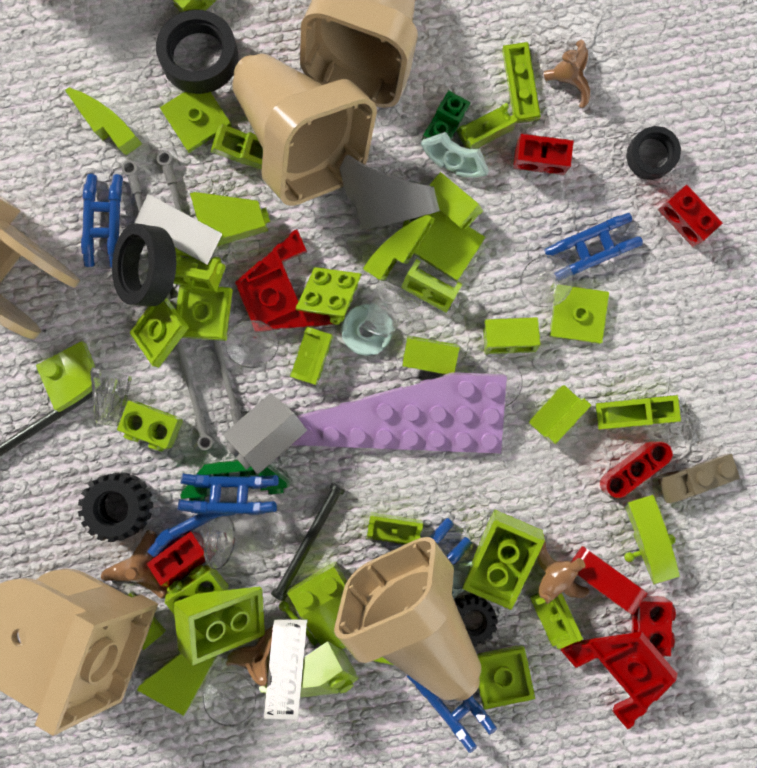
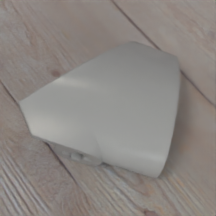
(384, 198)

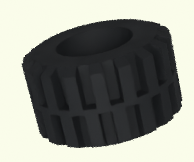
(94, 506)

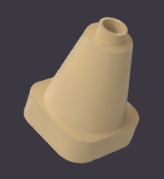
(362, 43)
(302, 126)
(407, 614)

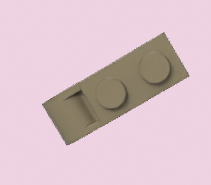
(698, 478)

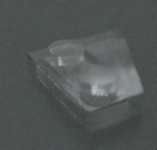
(389, 308)
(109, 395)

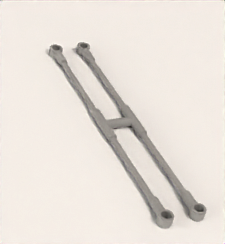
(199, 420)

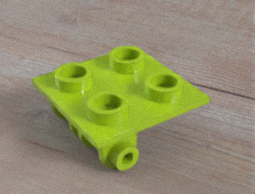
(329, 293)

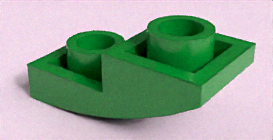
(447, 116)

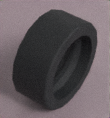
(664, 136)

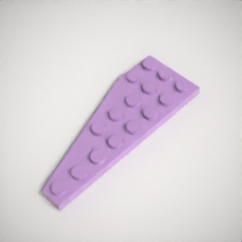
(435, 415)

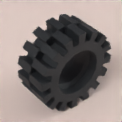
(489, 617)

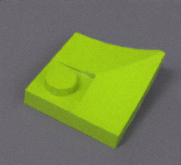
(67, 375)

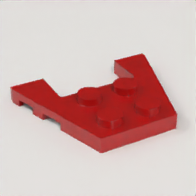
(270, 294)
(633, 664)

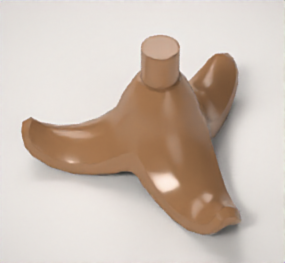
(571, 71)
(136, 567)
(559, 577)
(254, 658)

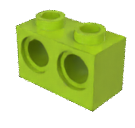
(151, 420)
(192, 585)

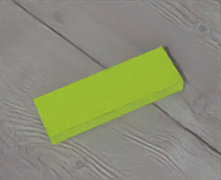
(521, 82)

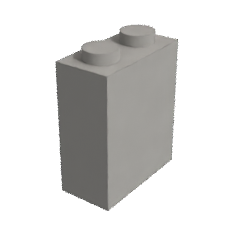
(263, 433)

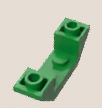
(223, 469)

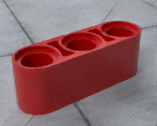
(648, 467)
(610, 581)

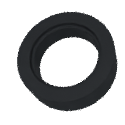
(190, 23)
(160, 269)

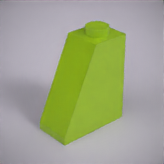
(230, 216)
(176, 683)

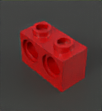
(543, 154)
(690, 216)
(178, 559)
(657, 625)

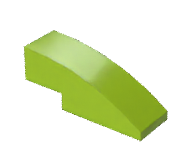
(104, 121)
(238, 146)
(399, 247)
(638, 412)
(652, 539)

